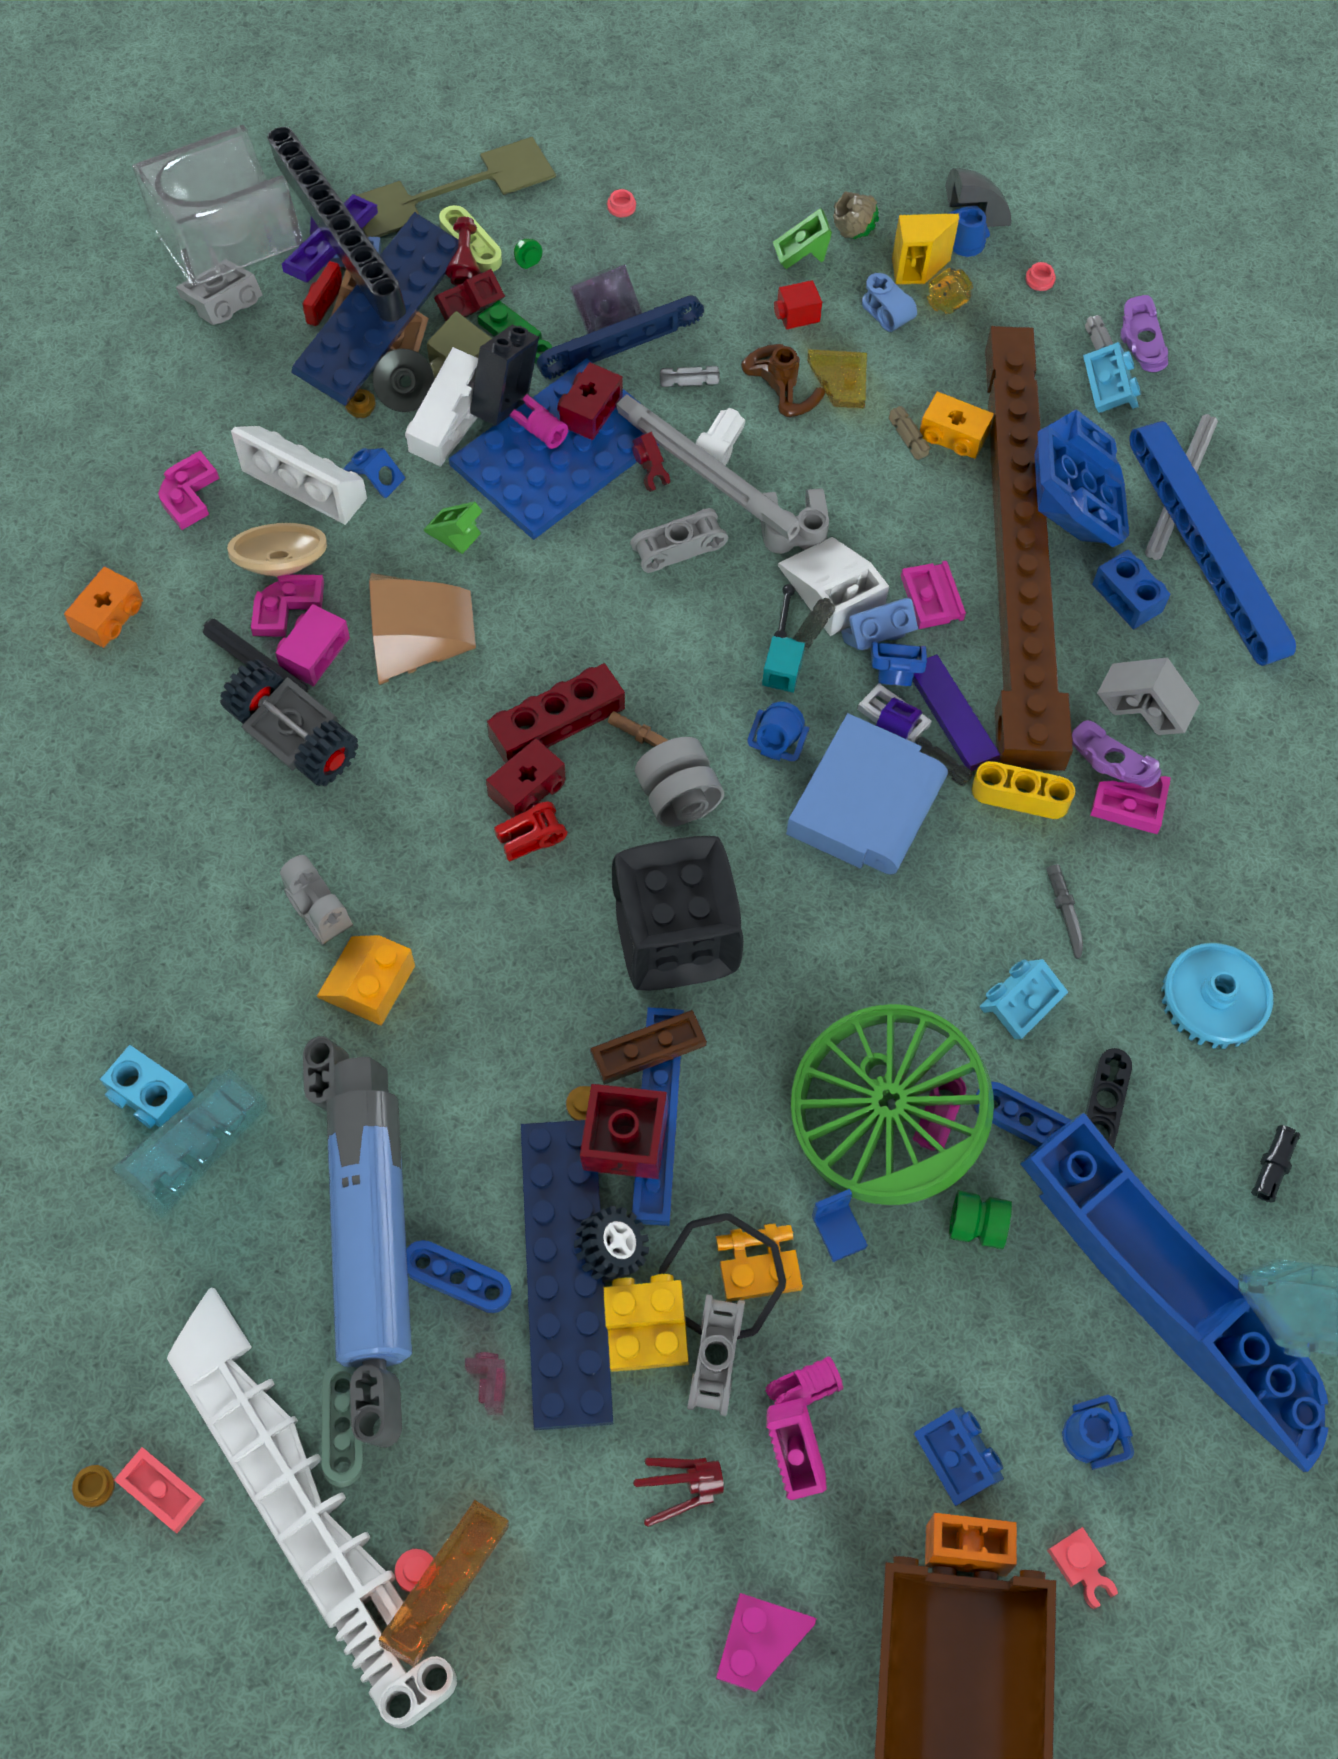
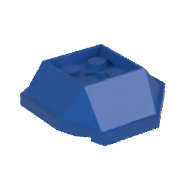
(1081, 480)

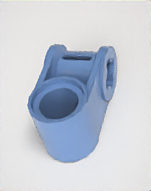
(888, 303)

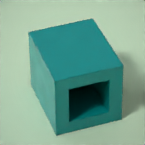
(783, 664)

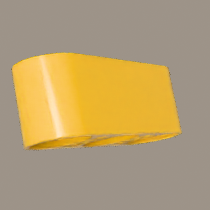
(1037, 784)

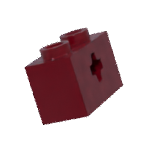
(590, 400)
(526, 779)

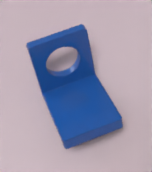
(370, 462)
(838, 1226)

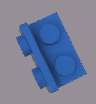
(960, 1455)

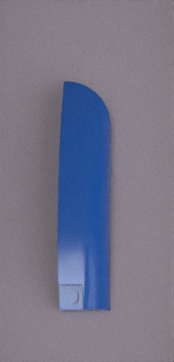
(1179, 1289)

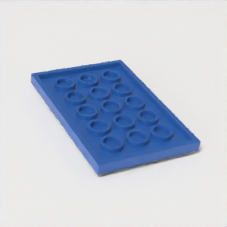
(540, 483)

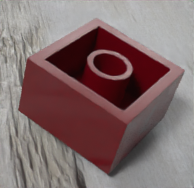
(624, 1131)

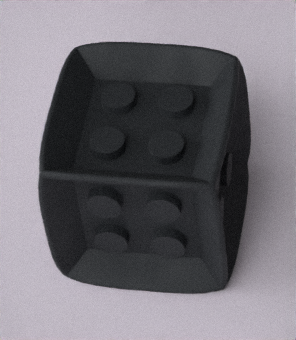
(677, 912)

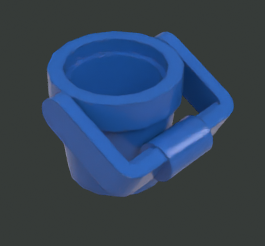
(971, 231)
(898, 662)
(778, 729)
(1093, 1432)

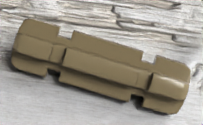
(909, 432)

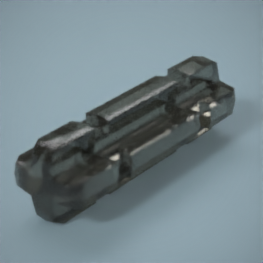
(815, 622)
(960, 774)

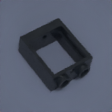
(503, 374)

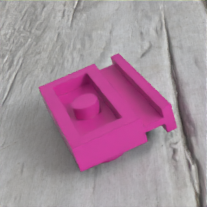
(933, 594)

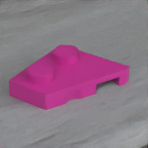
(1132, 803)
(759, 1641)

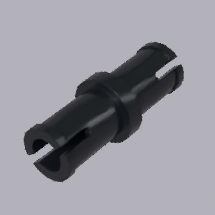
(1276, 1163)

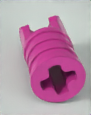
(541, 423)
(809, 1383)

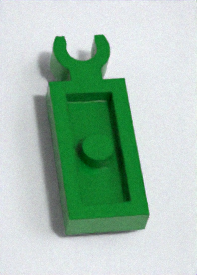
(500, 317)

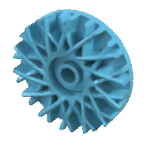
(1217, 994)

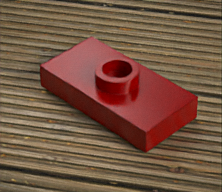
(322, 294)

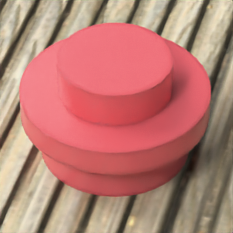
(621, 203)
(1040, 276)
(411, 1567)

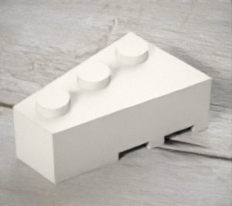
(445, 410)

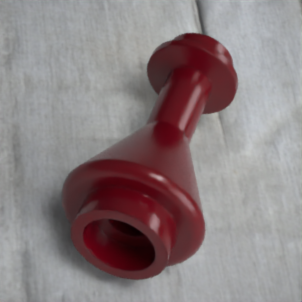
(463, 262)

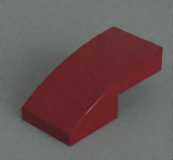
(470, 296)

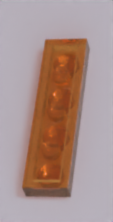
(443, 1583)

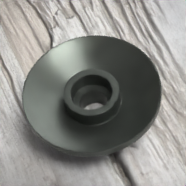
(388, 378)

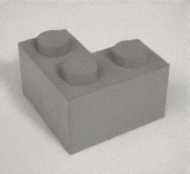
(1150, 689)

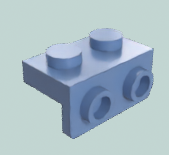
(880, 624)

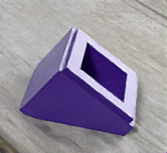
(899, 718)

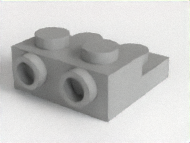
(222, 296)

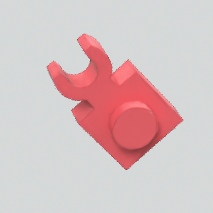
(1080, 1561)

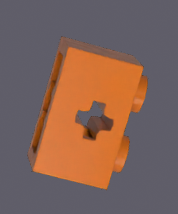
(104, 607)
(971, 1544)

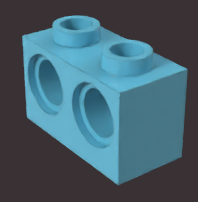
(151, 1083)

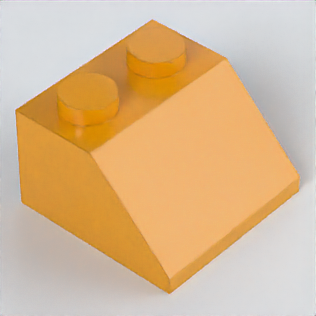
(368, 977)

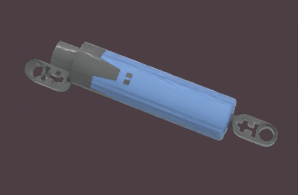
(365, 1231)

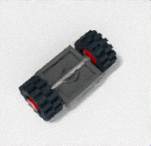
(289, 722)

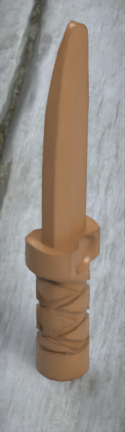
(641, 733)

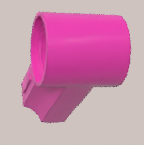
(949, 1112)

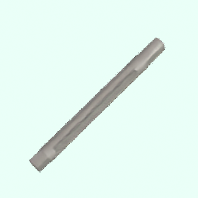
(709, 467)

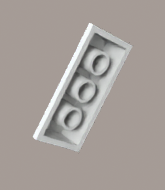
(299, 472)

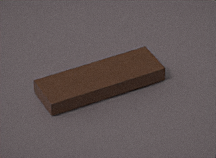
(648, 1047)

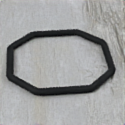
(753, 1232)

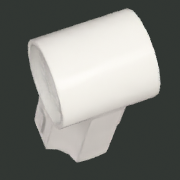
(722, 435)

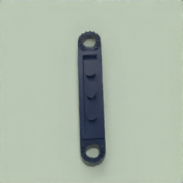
(620, 336)

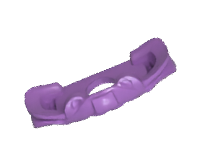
(1138, 317)
(1095, 744)

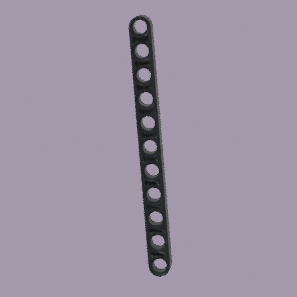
(337, 225)

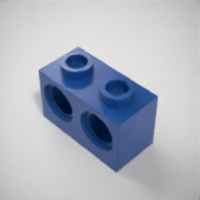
(1131, 589)

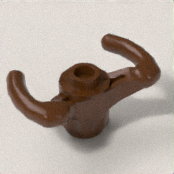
(781, 375)

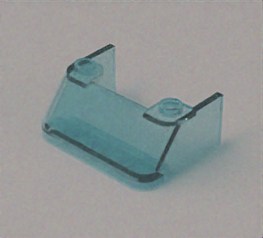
(1295, 1304)

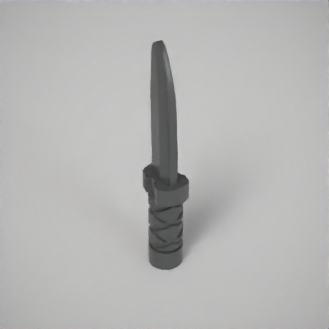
(1065, 903)

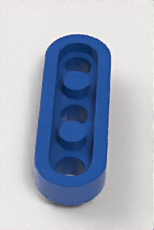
(1015, 1105)
(445, 1264)

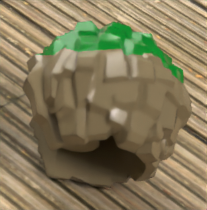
(855, 215)

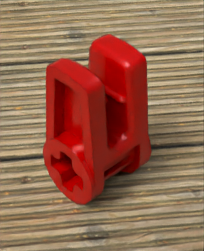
(530, 831)

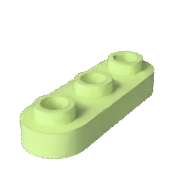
(483, 248)

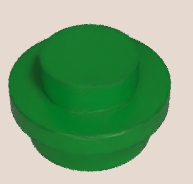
(527, 253)

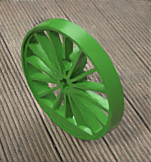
(924, 1177)

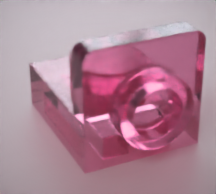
(493, 1388)

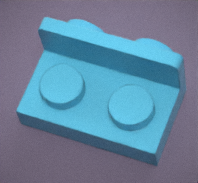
(1111, 377)
(1024, 996)

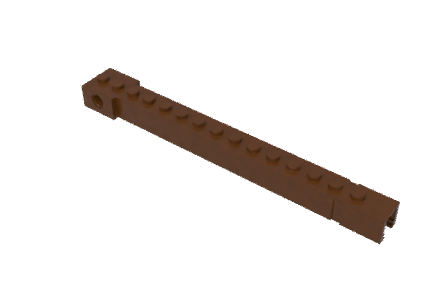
(1030, 711)

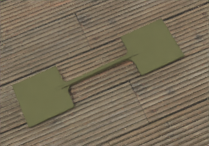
(510, 166)

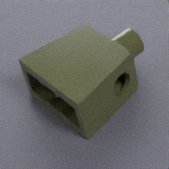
(455, 333)

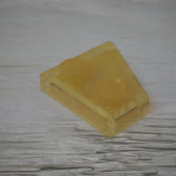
(841, 376)

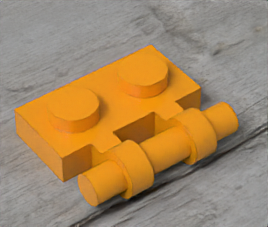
(756, 1275)

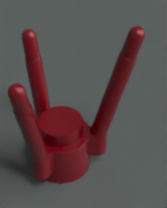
(702, 1478)

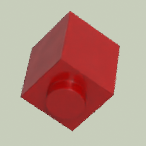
(798, 304)

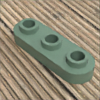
(337, 1445)

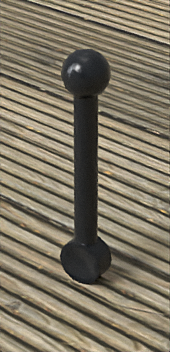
(788, 590)

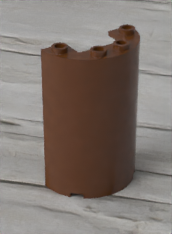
(965, 1664)

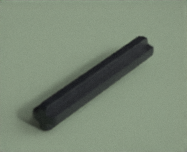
(243, 650)

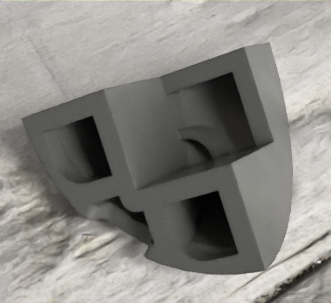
(971, 188)

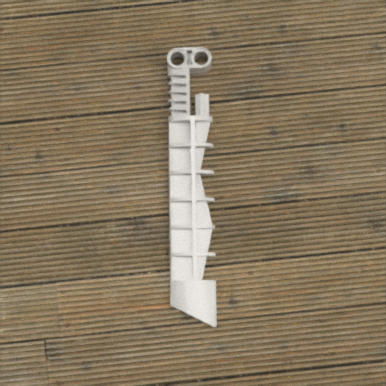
(278, 1476)

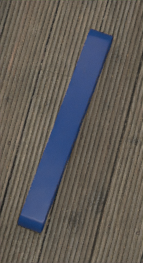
(1212, 544)

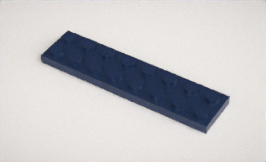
(355, 335)
(563, 1300)

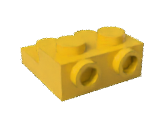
(646, 1323)

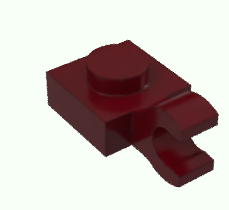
(648, 454)

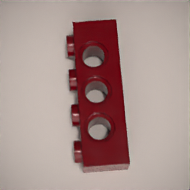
(576, 714)

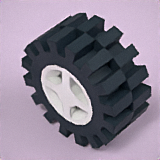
(626, 1247)

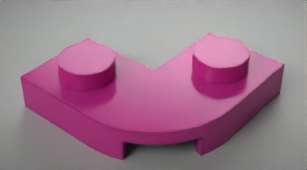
(179, 489)
(274, 602)

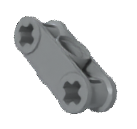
(663, 543)
(710, 1377)

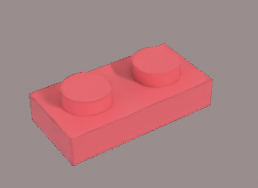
(159, 1490)

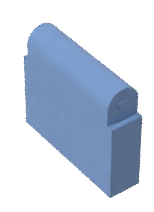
(867, 797)

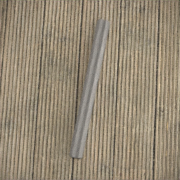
(1195, 455)

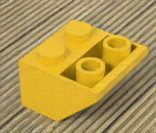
(923, 246)

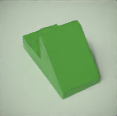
(806, 237)
(456, 526)

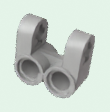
(812, 523)
(313, 899)

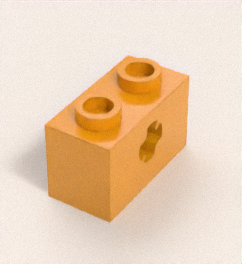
(956, 425)

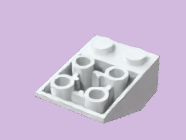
(836, 574)

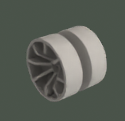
(679, 781)

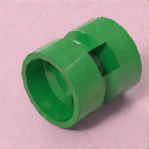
(980, 1219)

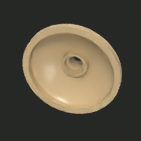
(277, 548)

